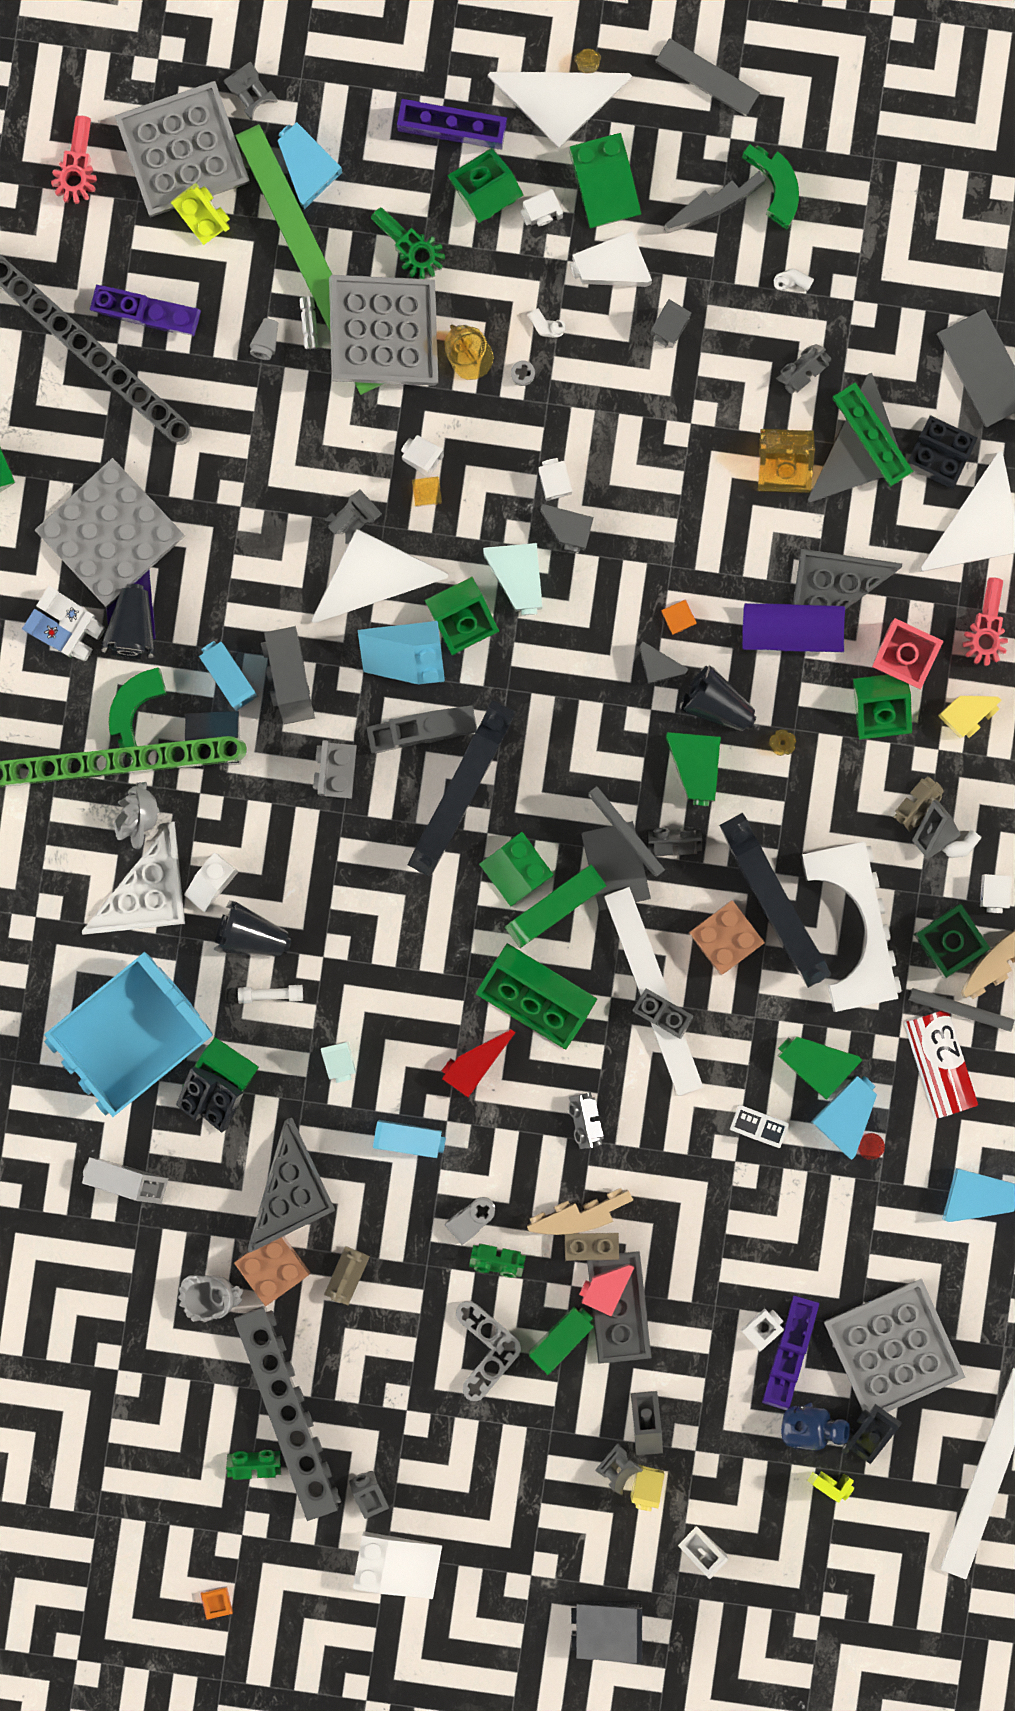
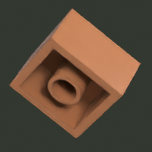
(726, 937)
(272, 1269)

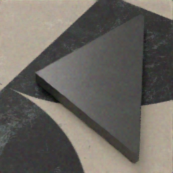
(849, 461)
(838, 578)
(292, 1192)

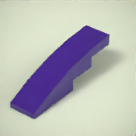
(790, 1353)

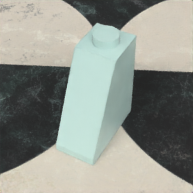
(518, 575)

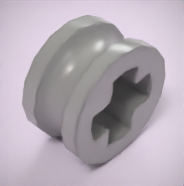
(518, 366)

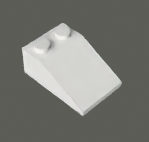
(397, 1566)

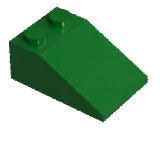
(605, 180)

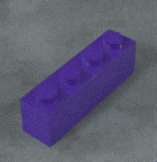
(451, 124)

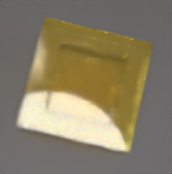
(426, 491)

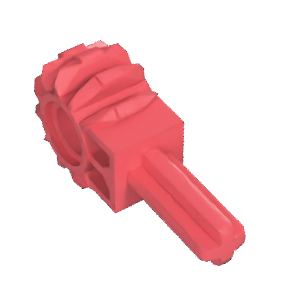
(76, 163)
(988, 625)

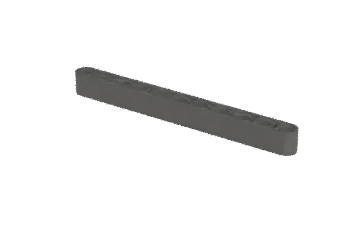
(90, 351)

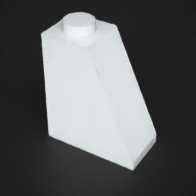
(612, 263)
(210, 881)

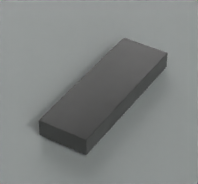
(344, 521)

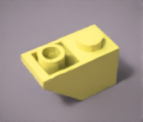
(967, 711)
(647, 1488)

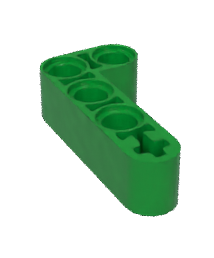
(555, 906)

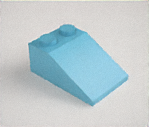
(403, 652)

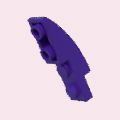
(145, 310)

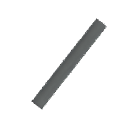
(961, 1009)

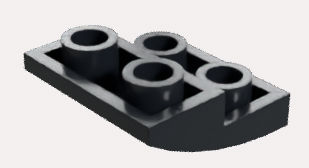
(941, 452)
(209, 1098)

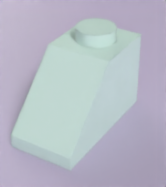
(339, 1061)

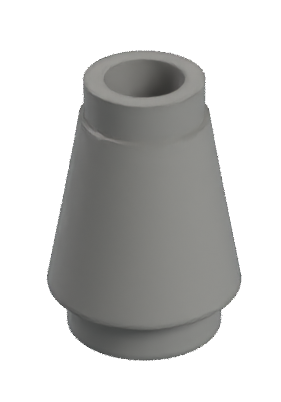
(264, 341)

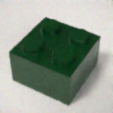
(951, 941)

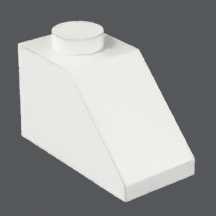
(422, 455)

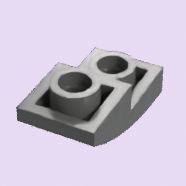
(663, 1013)

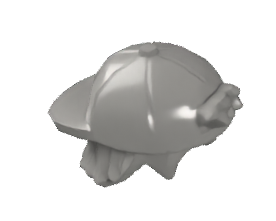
(138, 815)
(208, 1297)

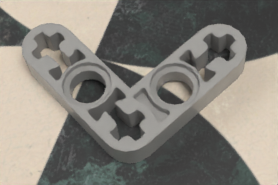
(495, 1343)

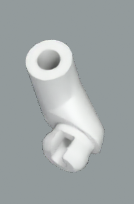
(791, 278)
(546, 327)
(962, 848)

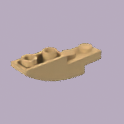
(991, 967)
(569, 1220)

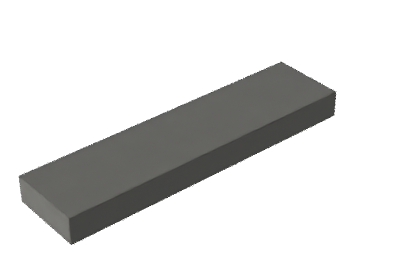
(707, 77)

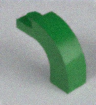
(128, 699)

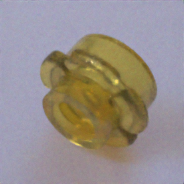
(588, 60)
(789, 740)

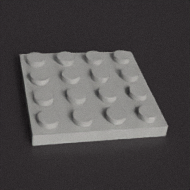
(182, 144)
(383, 330)
(109, 532)
(894, 1348)

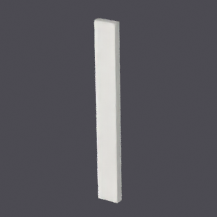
(648, 975)
(983, 1487)

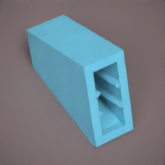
(307, 163)
(227, 675)
(848, 1115)
(408, 1139)
(978, 1196)

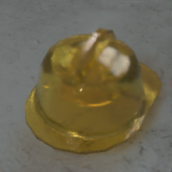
(468, 351)

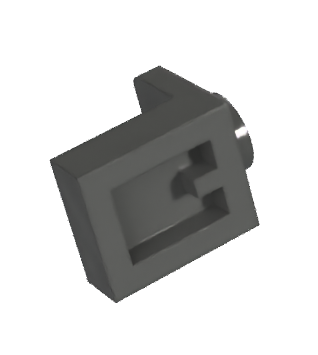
(368, 1494)

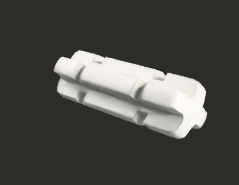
(309, 322)

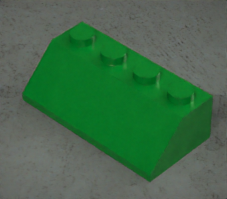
(536, 996)

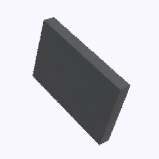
(615, 864)

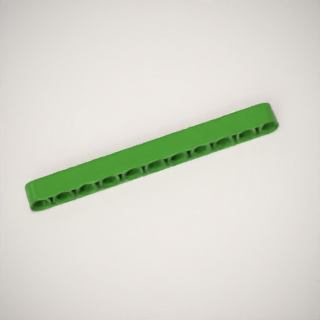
(291, 222)
(114, 760)

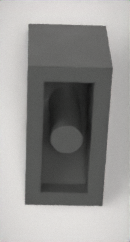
(670, 324)
(568, 527)
(646, 1423)

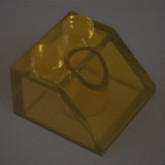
(785, 460)

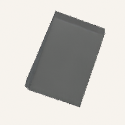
(658, 665)
(935, 830)

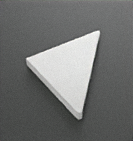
(559, 101)
(983, 524)
(371, 574)
(147, 894)

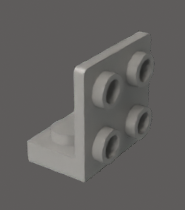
(336, 770)

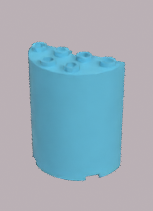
(128, 1034)

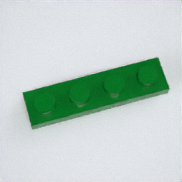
(872, 434)

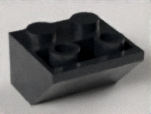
(212, 726)

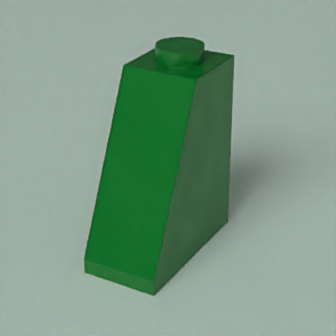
(696, 764)
(818, 1064)
(561, 1339)

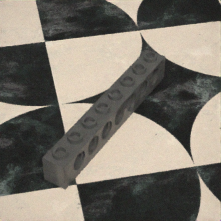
(312, 1505)

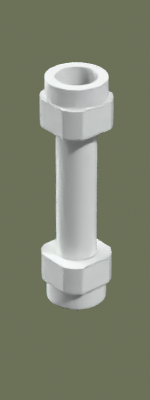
(247, 995)

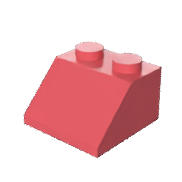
(907, 653)

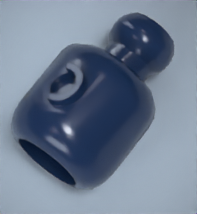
(812, 1428)

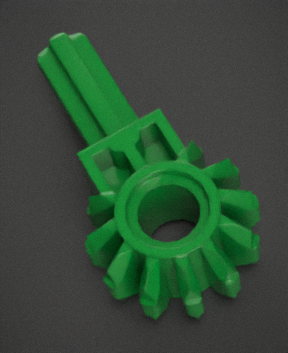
(410, 244)

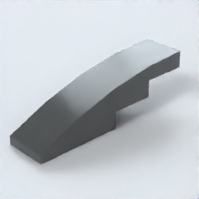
(706, 207)

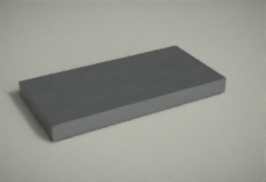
(982, 366)
(626, 831)
(626, 1332)

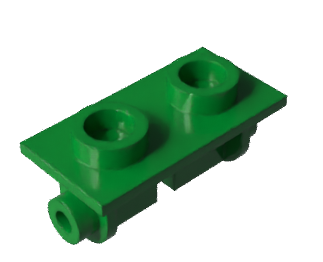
(485, 1260)
(266, 1462)

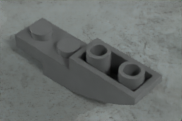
(422, 728)

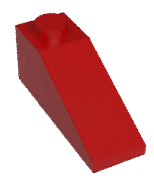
(471, 1066)

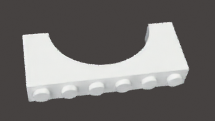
(873, 976)

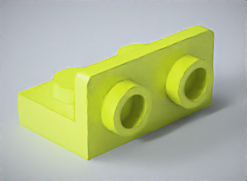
(200, 214)
(835, 1490)

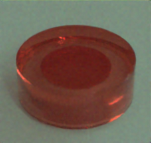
(871, 1146)

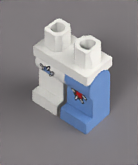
(71, 629)

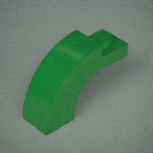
(783, 182)

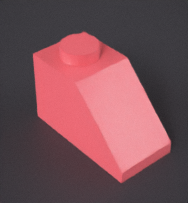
(606, 1289)

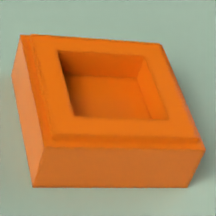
(678, 617)
(216, 1602)

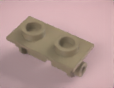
(913, 813)
(592, 1246)
(346, 1275)

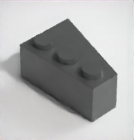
(288, 675)

